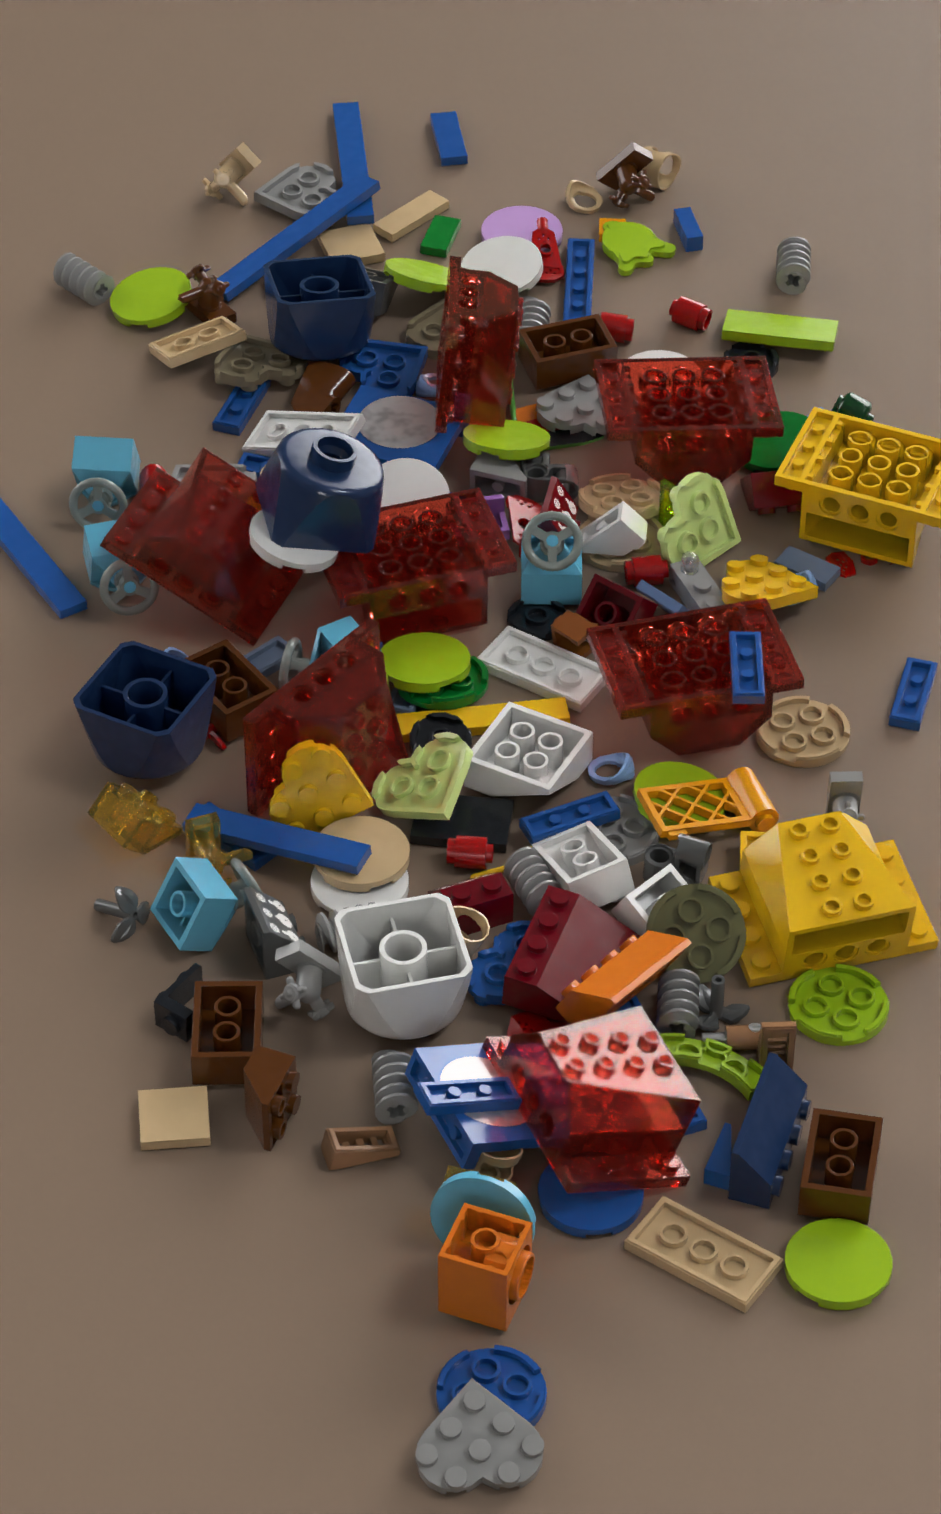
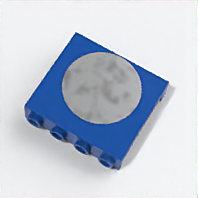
(402, 426)
(469, 1132)

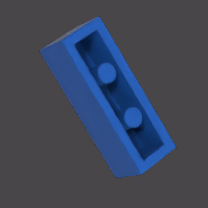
(688, 229)

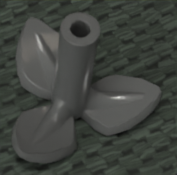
(127, 910)
(712, 1002)

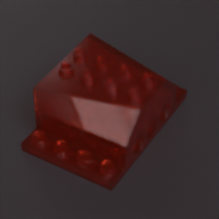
(476, 347)
(688, 411)
(198, 545)
(426, 566)
(679, 673)
(335, 701)
(601, 1100)

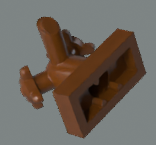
(622, 174)
(207, 298)

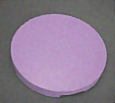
(519, 222)

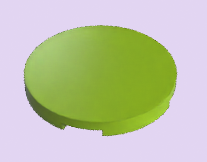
(417, 274)
(150, 297)
(512, 442)
(426, 661)
(673, 773)
(838, 1005)
(838, 1263)

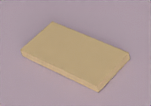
(704, 1254)

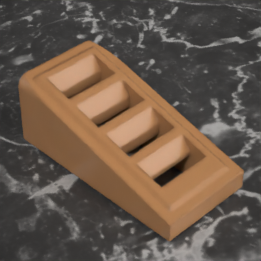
(777, 1039)
(346, 1146)

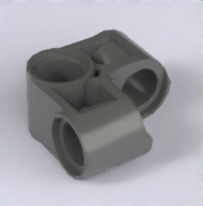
(539, 474)
(689, 858)

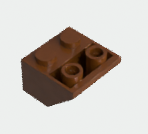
(270, 1093)

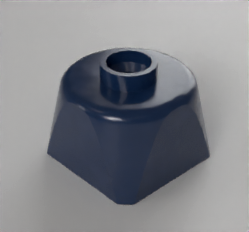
(319, 306)
(322, 492)
(147, 711)

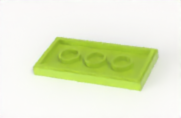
(780, 330)

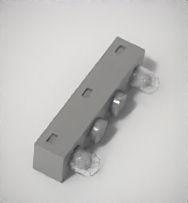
(694, 583)

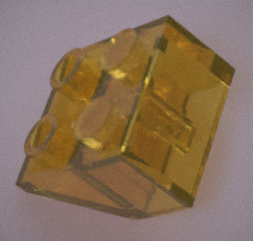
(134, 818)

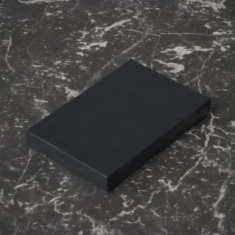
(469, 818)

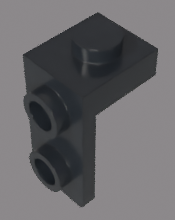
(170, 1008)

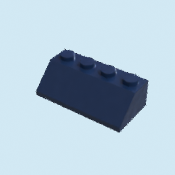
(768, 1134)

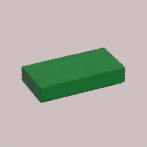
(440, 236)

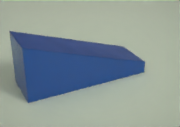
(718, 1166)

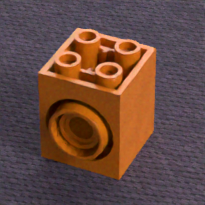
(485, 1266)

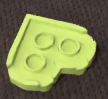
(699, 522)
(426, 782)

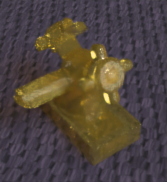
(204, 841)

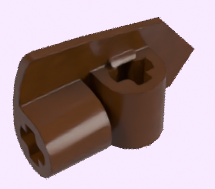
(322, 388)

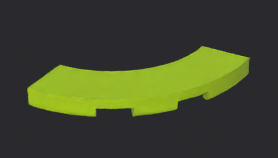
(716, 1059)

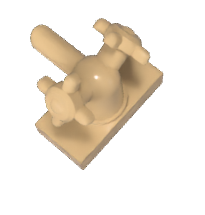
(231, 172)

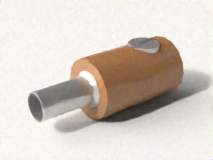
(738, 1036)

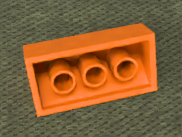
(621, 976)

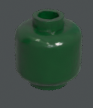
(854, 406)

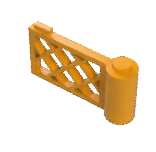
(742, 797)

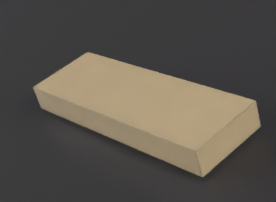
(411, 216)

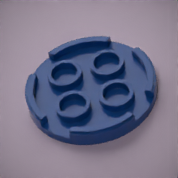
(588, 1211)
(503, 1372)

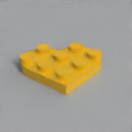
(764, 579)
(317, 788)

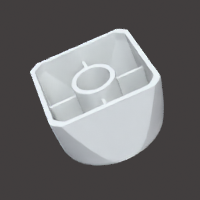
(403, 965)

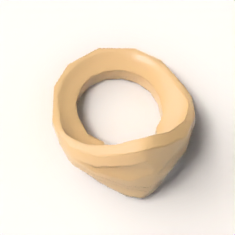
(580, 188)

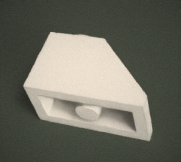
(615, 532)

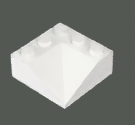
(528, 754)

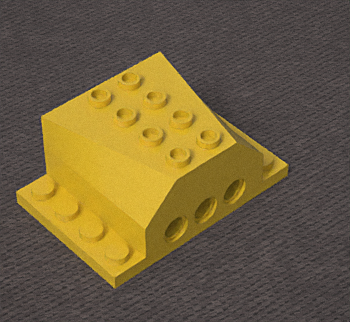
(864, 485)
(822, 898)

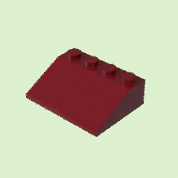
(559, 947)

